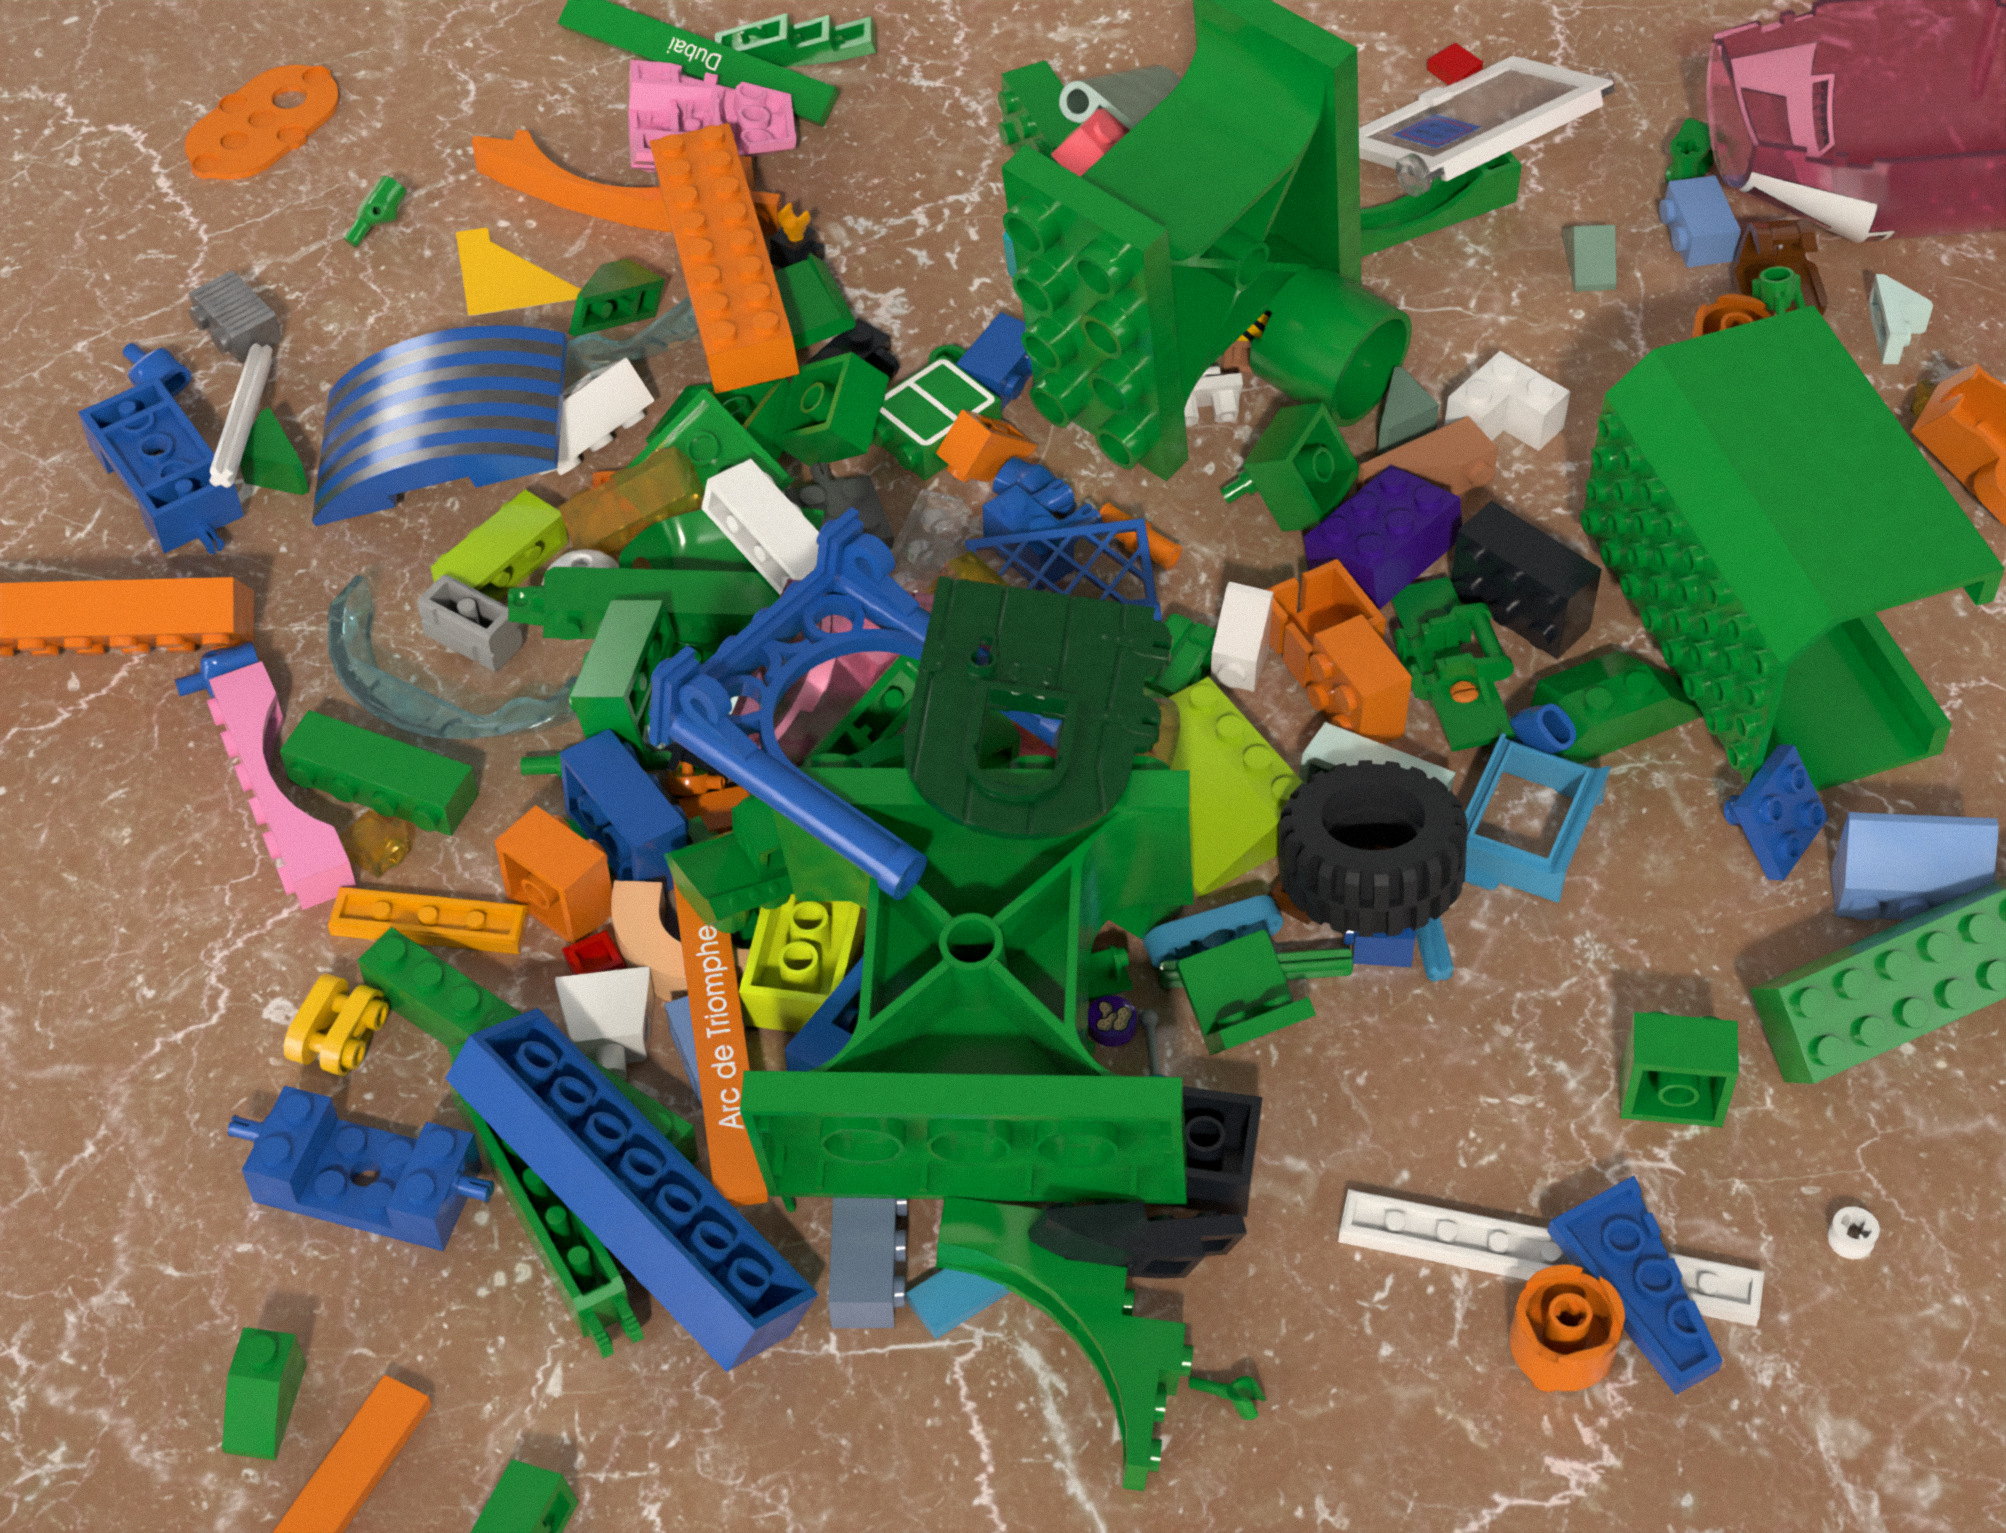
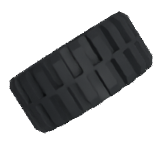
(1372, 887)

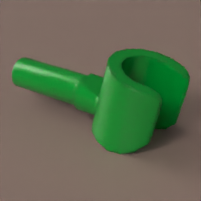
(1239, 1392)

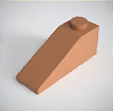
(1449, 457)

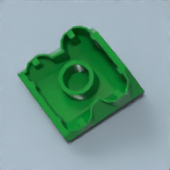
(812, 302)
(723, 884)

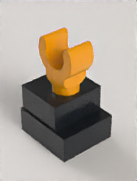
(794, 239)

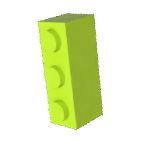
(506, 547)

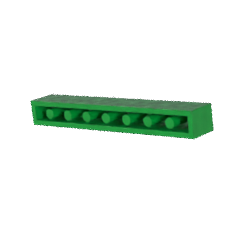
(455, 1007)

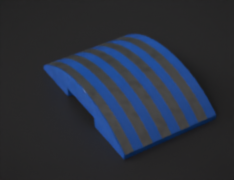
(441, 412)

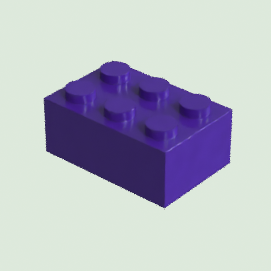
(1387, 533)

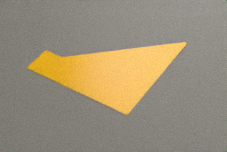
(503, 281)

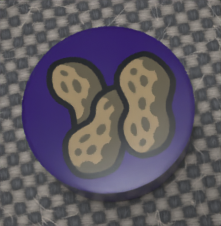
(1112, 1021)

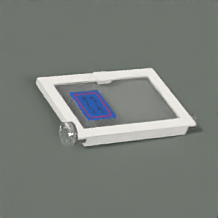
(1479, 119)

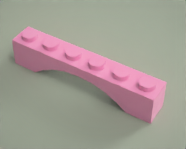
(308, 847)

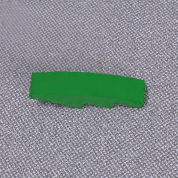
(802, 43)

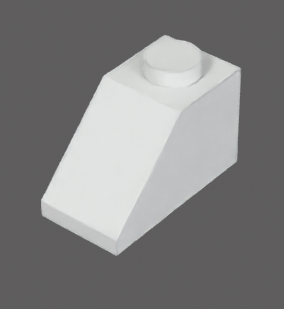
(1242, 636)

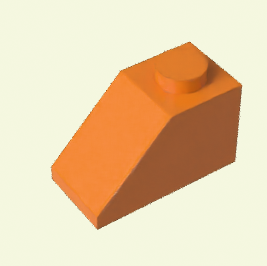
(981, 446)

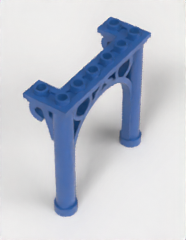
(694, 698)

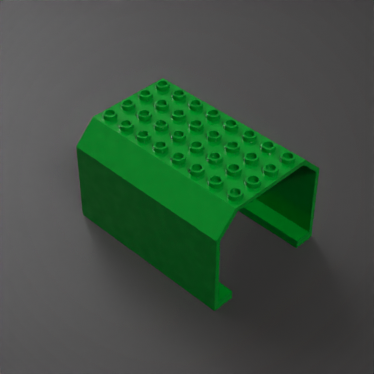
(1761, 527)

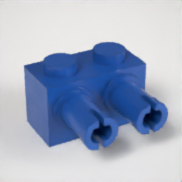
(1023, 513)

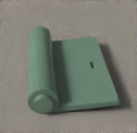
(1123, 94)

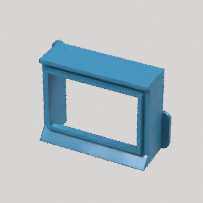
(1495, 862)

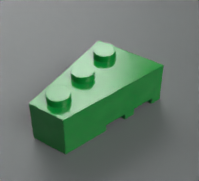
(618, 669)

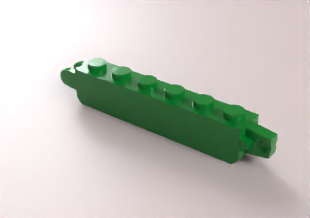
(699, 603)
(562, 1241)

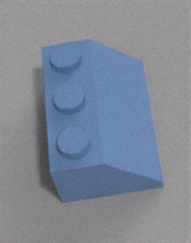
(1909, 863)

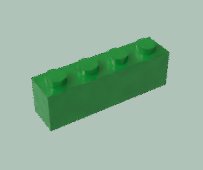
(379, 773)

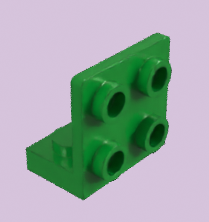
(1240, 992)

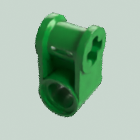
(1690, 152)

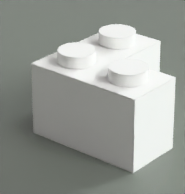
(1512, 400)

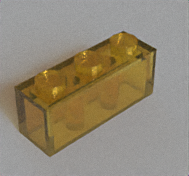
(631, 501)

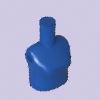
(156, 363)
(1027, 476)
(214, 664)
(1543, 728)

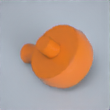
(692, 781)

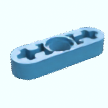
(1212, 928)

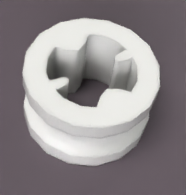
(1848, 1246)

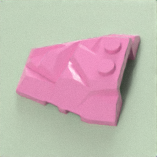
(670, 103)

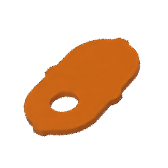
(251, 132)

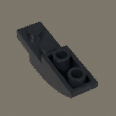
(1124, 1237)

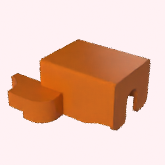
(1968, 434)

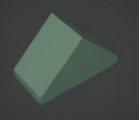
(1591, 256)
(1407, 412)

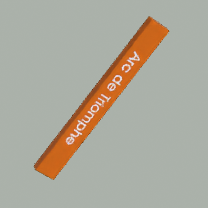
(719, 1055)

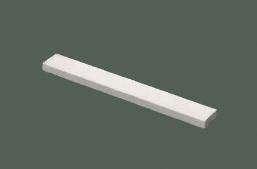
(1522, 1250)

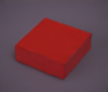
(1454, 64)
(593, 955)

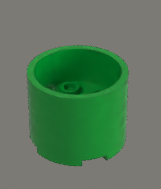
(1331, 344)

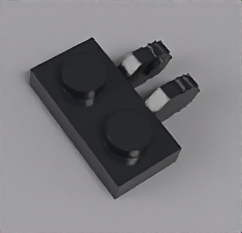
(864, 342)

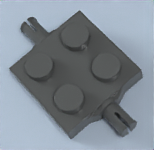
(839, 496)

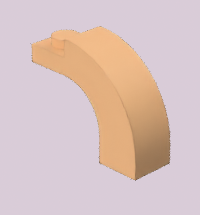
(642, 941)

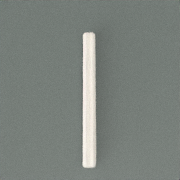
(241, 416)

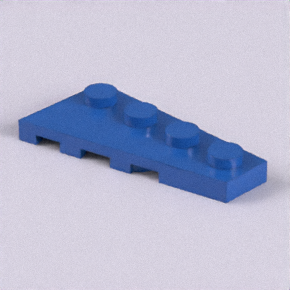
(1622, 1244)

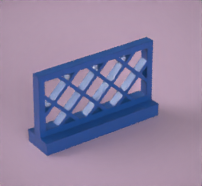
(1087, 532)

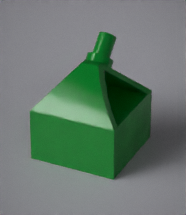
(1298, 468)

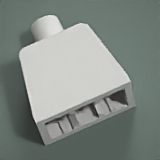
(609, 1015)

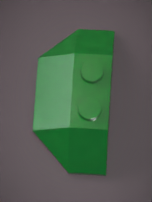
(1615, 703)

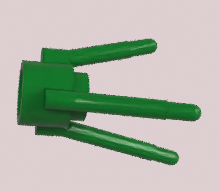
(1778, 288)

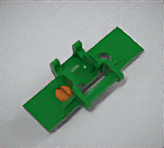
(1453, 682)

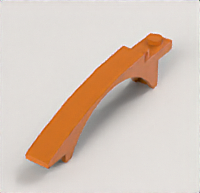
(526, 169)

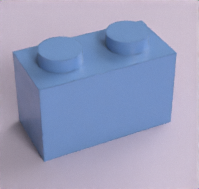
(1700, 221)

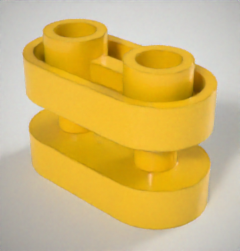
(335, 1025)

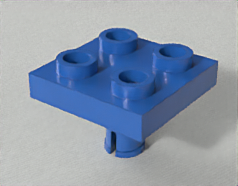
(1778, 812)

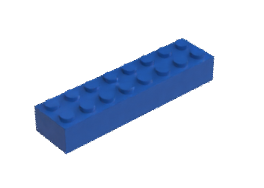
(631, 1188)

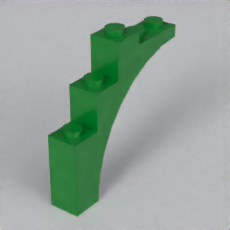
(1089, 1301)

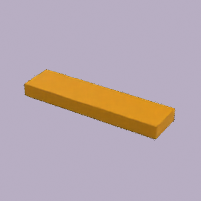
(430, 919)

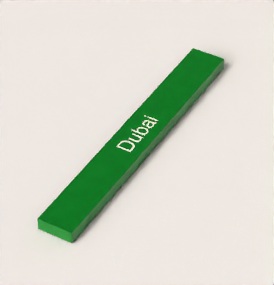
(697, 55)

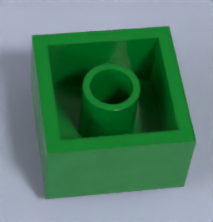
(831, 410)
(1679, 1069)

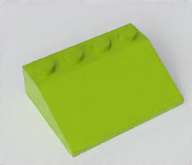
(1234, 786)

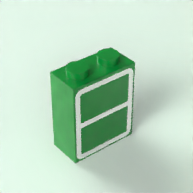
(923, 411)

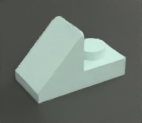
(1895, 316)

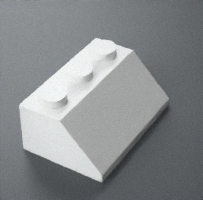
(597, 407)

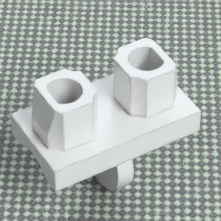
(1217, 391)

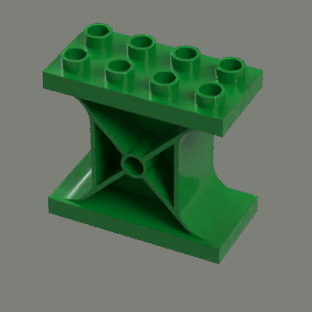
(1186, 227)
(977, 1008)

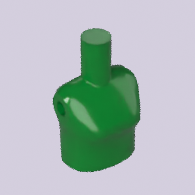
(376, 209)

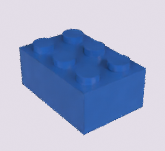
(622, 808)

